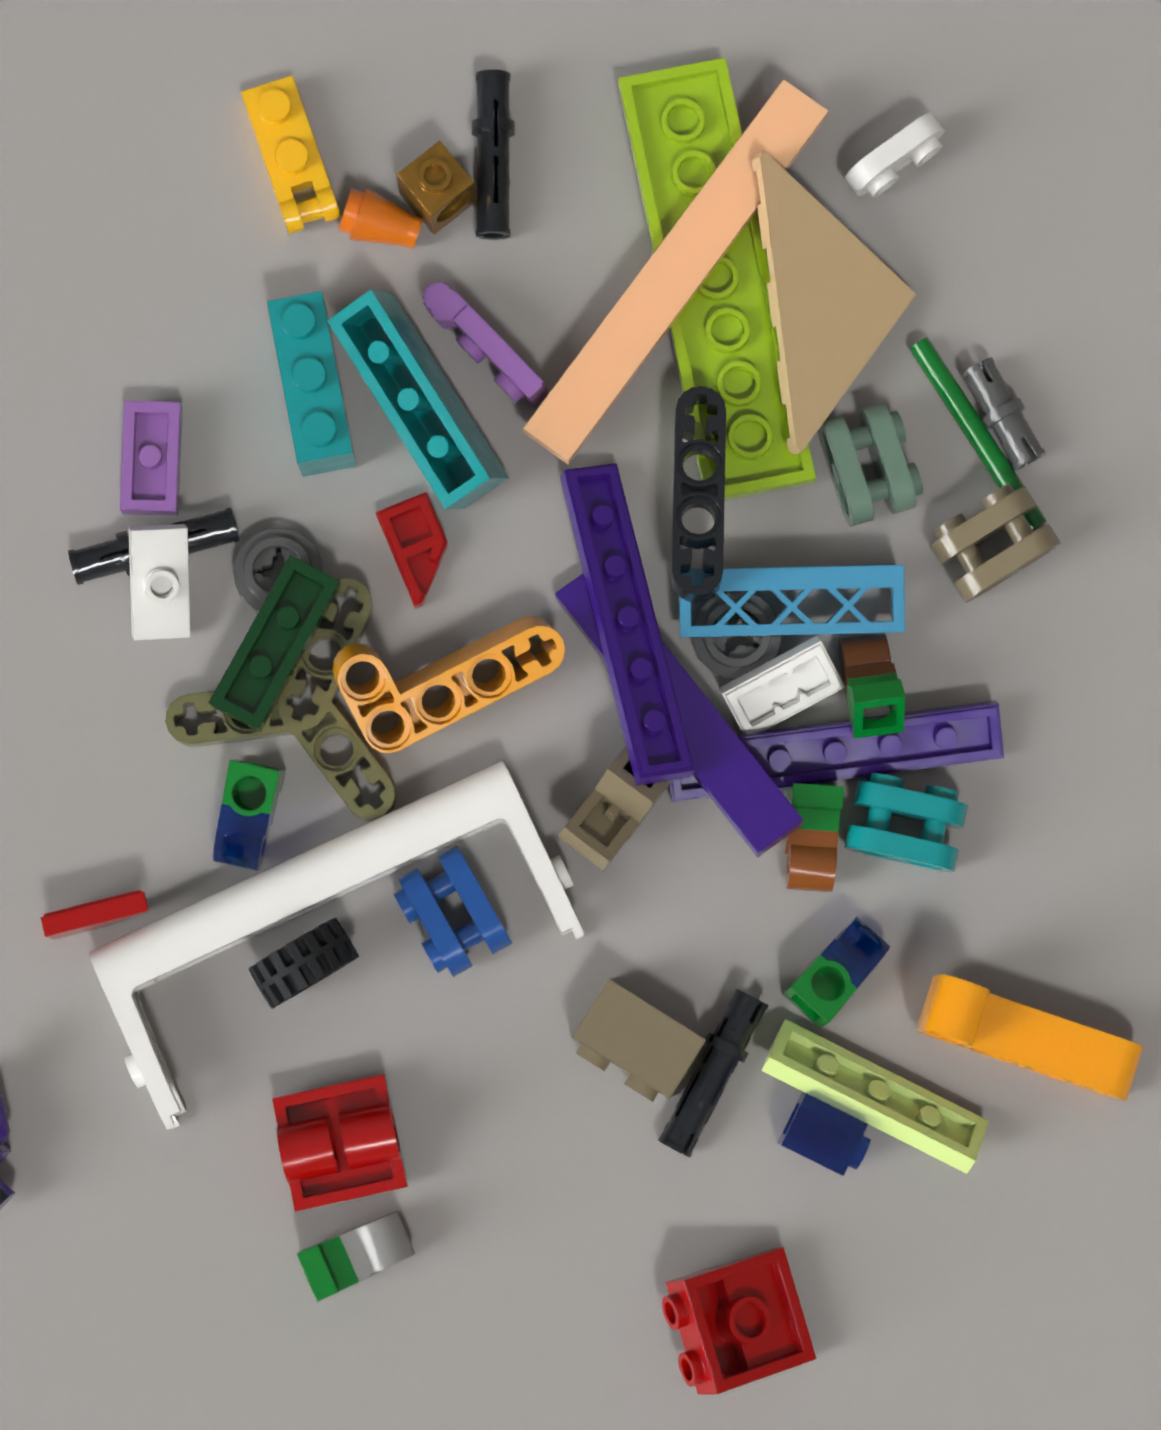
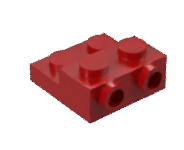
(738, 1322)

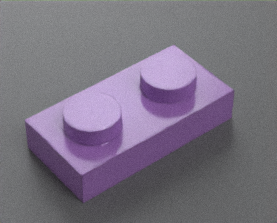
(151, 458)

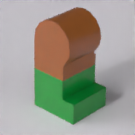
(813, 846)

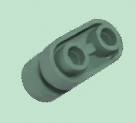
(896, 480)

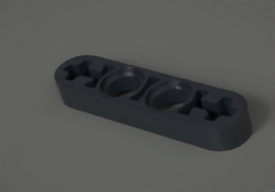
(703, 494)

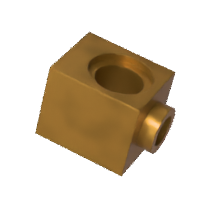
(436, 187)

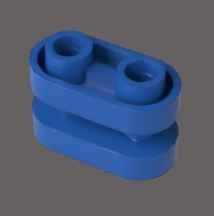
(420, 901)

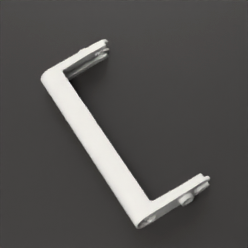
(303, 885)

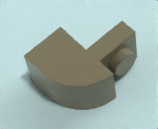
(611, 813)

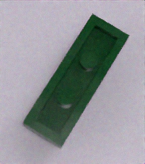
(275, 643)

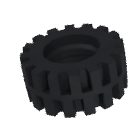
(303, 962)

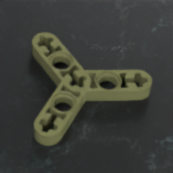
(312, 729)

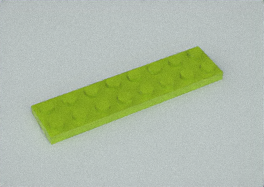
(724, 339)

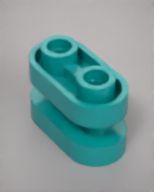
(935, 808)

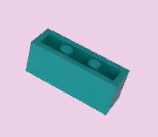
(311, 384)

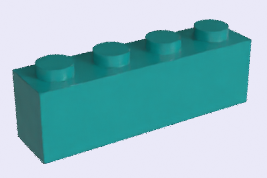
(417, 399)

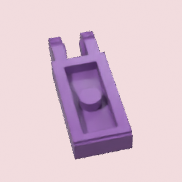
(482, 341)

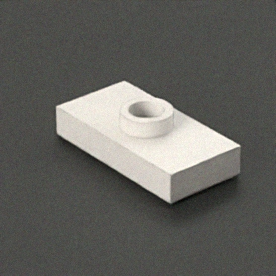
(159, 582)
(782, 687)

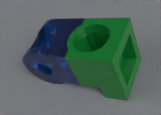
(247, 813)
(837, 972)

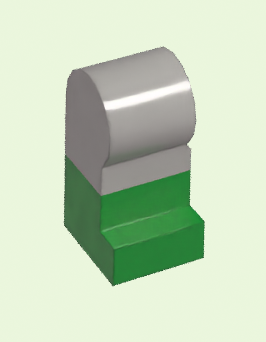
(355, 1255)

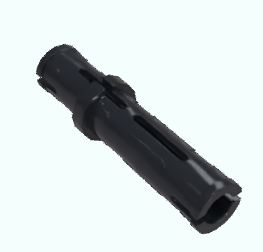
(493, 133)
(89, 564)
(716, 1066)

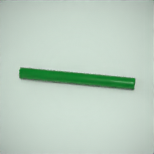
(970, 422)

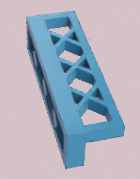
(805, 579)

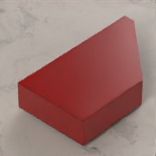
(415, 543)
(94, 914)

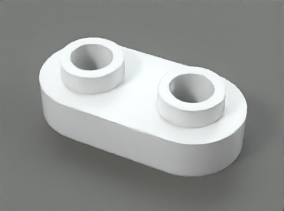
(879, 168)

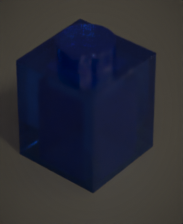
(825, 1135)

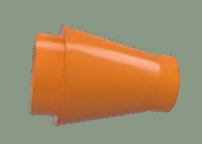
(378, 220)

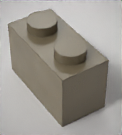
(638, 1041)

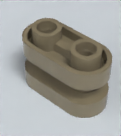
(1003, 511)

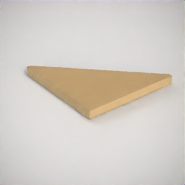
(825, 299)

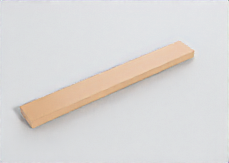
(671, 276)

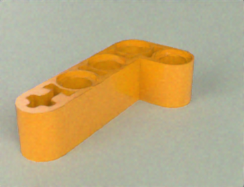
(452, 671)
(1028, 1037)

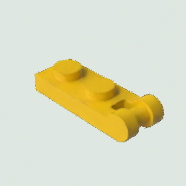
(290, 152)

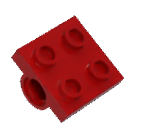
(339, 1142)

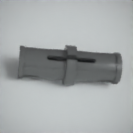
(1003, 413)

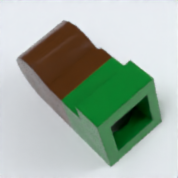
(870, 683)

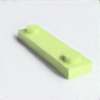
(876, 1096)

